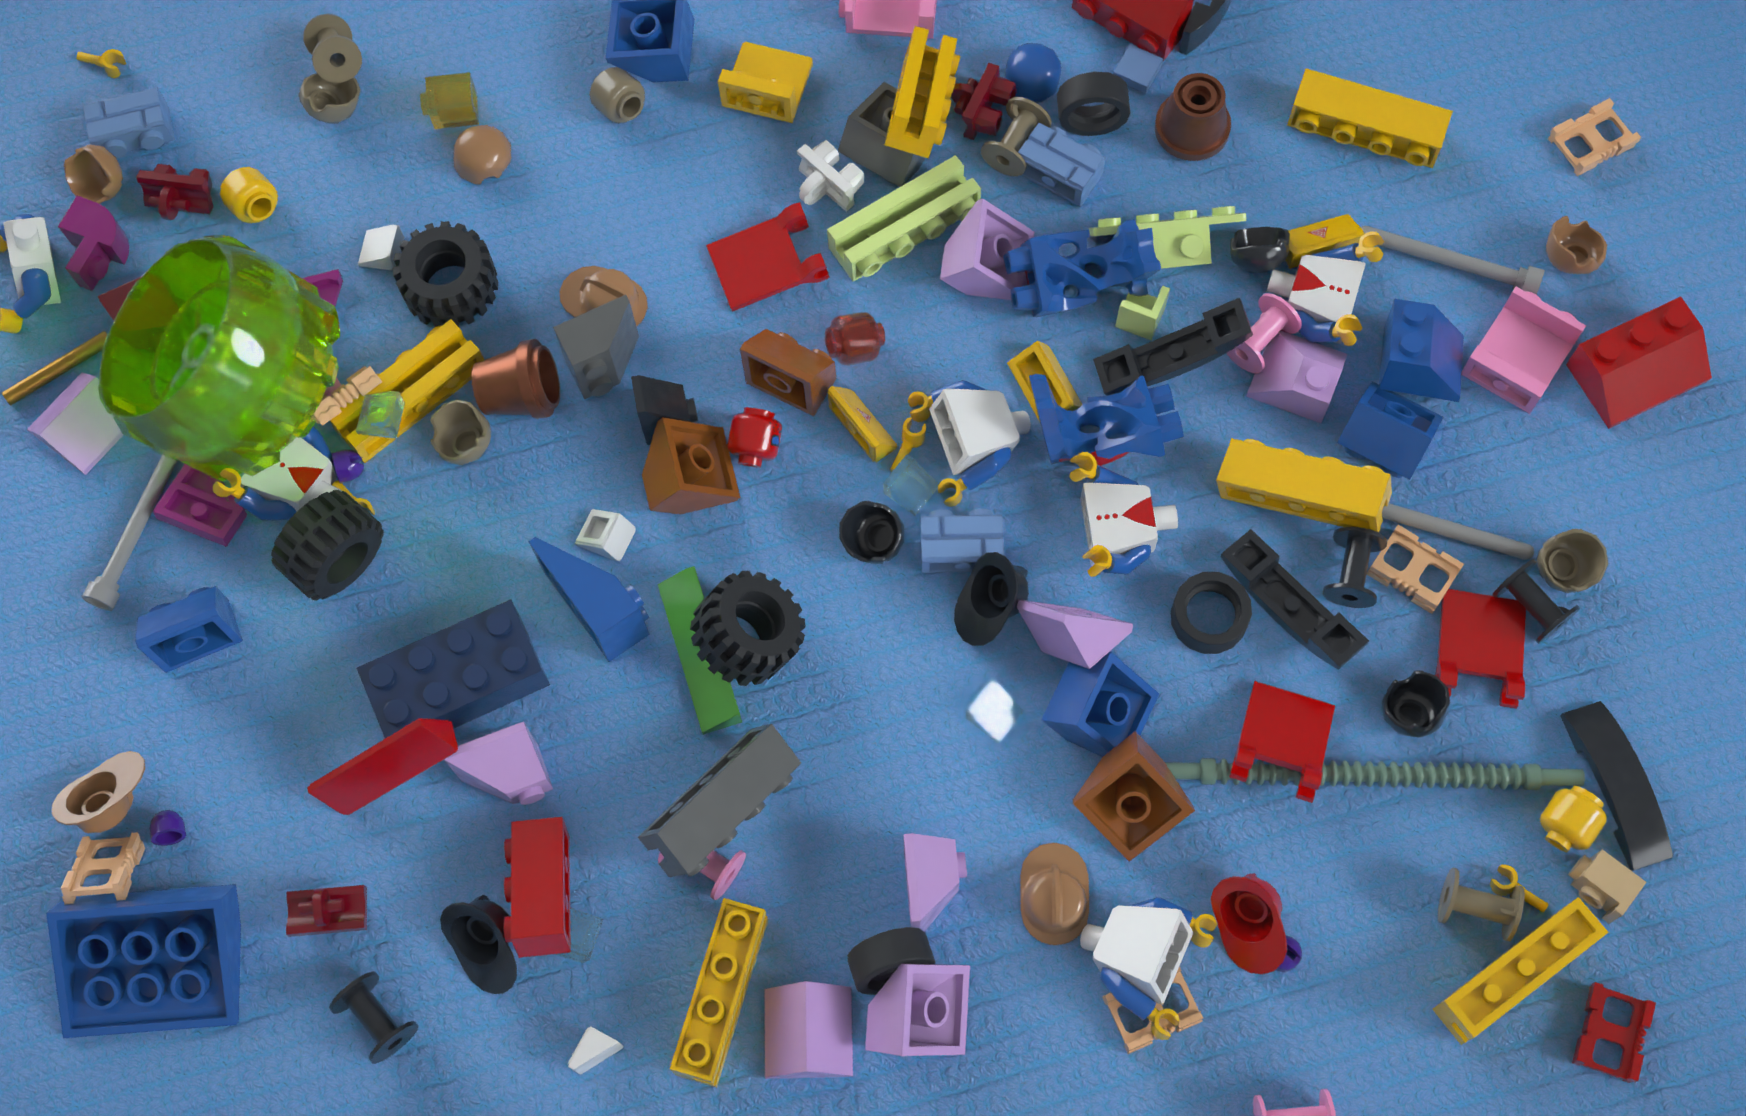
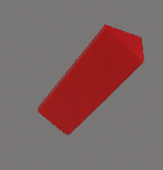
(386, 765)

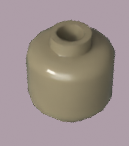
(617, 95)

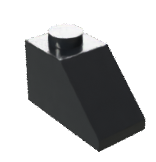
(660, 399)

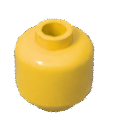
(249, 195)
(1573, 819)

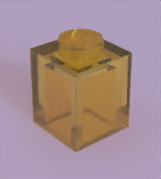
(450, 100)

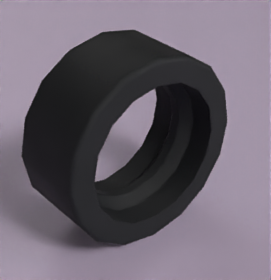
(1092, 88)
(1220, 584)
(879, 957)

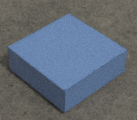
(1138, 68)

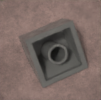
(866, 135)
(599, 346)

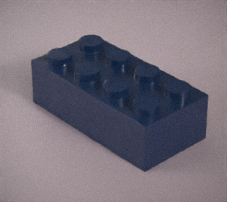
(455, 672)

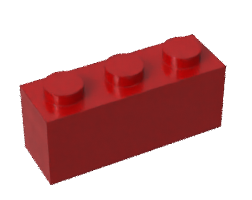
(538, 887)

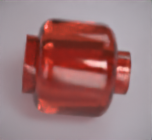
(854, 338)

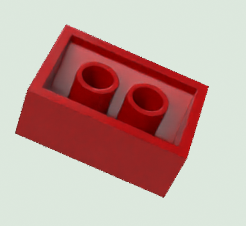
(1145, 23)
(1642, 362)

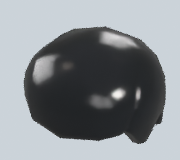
(1260, 248)
(871, 532)
(1416, 704)

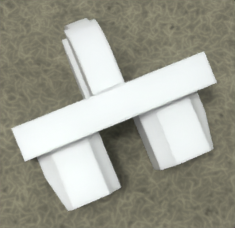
(824, 179)

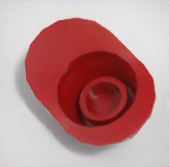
(1250, 923)

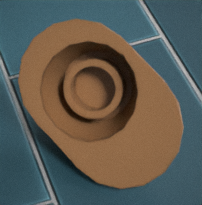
(596, 286)
(101, 796)
(1054, 893)

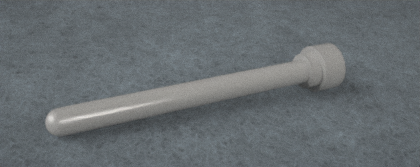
(1525, 279)
(1458, 531)
(103, 591)

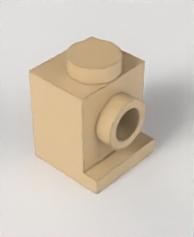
(1606, 884)

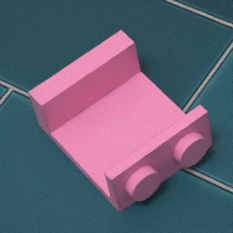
(888, 16)
(1523, 349)

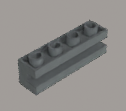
(720, 801)

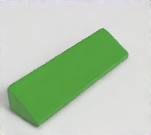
(710, 694)

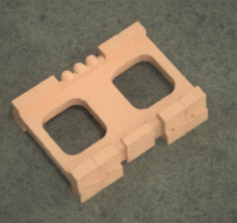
(1585, 128)
(360, 382)
(1408, 579)
(119, 867)
(1144, 1037)

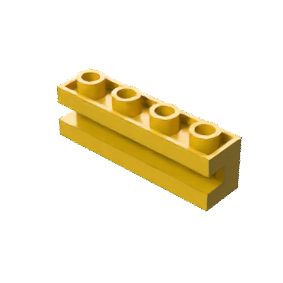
(923, 95)
(1369, 118)
(424, 380)
(1304, 485)
(1520, 971)
(719, 993)

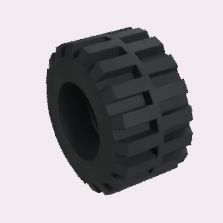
(439, 249)
(327, 544)
(729, 646)

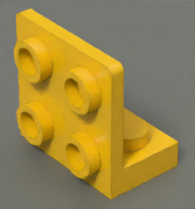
(765, 82)

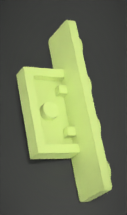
(1177, 240)

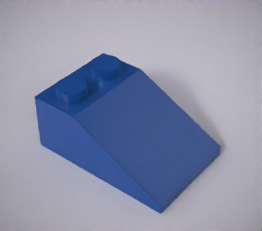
(597, 598)

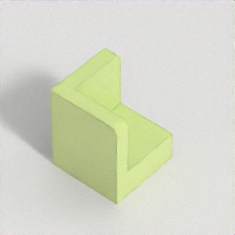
(1142, 313)

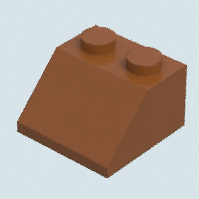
(787, 370)

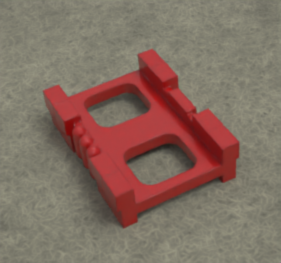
(1627, 1038)

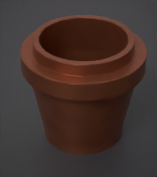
(1194, 118)
(518, 382)

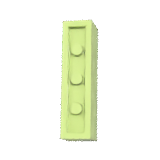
(903, 219)

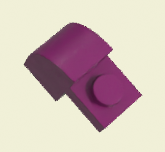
(97, 239)

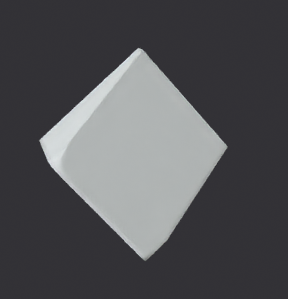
(380, 247)
(606, 534)
(592, 1050)

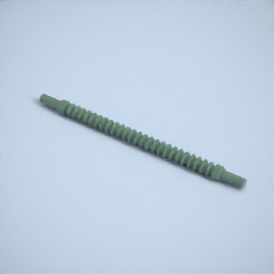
(1529, 776)

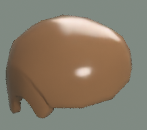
(481, 153)
(93, 173)
(1575, 247)

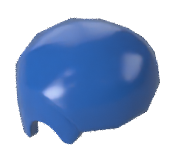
(1034, 71)

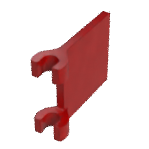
(763, 260)
(1484, 640)
(1284, 732)

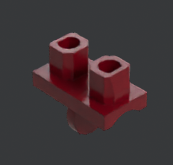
(976, 98)
(176, 192)
(326, 910)

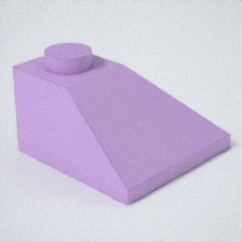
(976, 251)
(1298, 376)
(504, 765)
(931, 876)
(920, 1011)

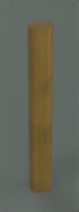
(55, 369)

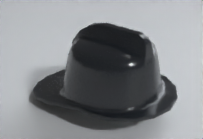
(989, 598)
(480, 943)

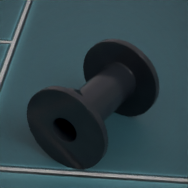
(1358, 545)
(1536, 601)
(373, 1016)

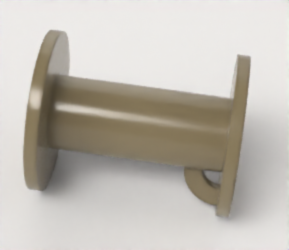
(332, 49)
(1004, 155)
(1481, 904)

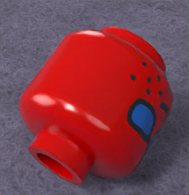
(754, 436)

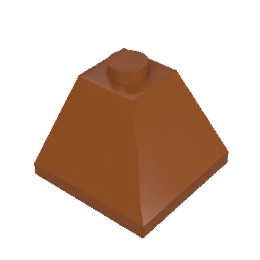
(688, 468)
(1132, 797)

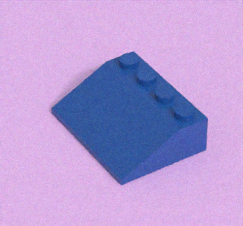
(147, 961)

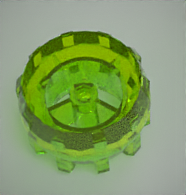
(219, 357)

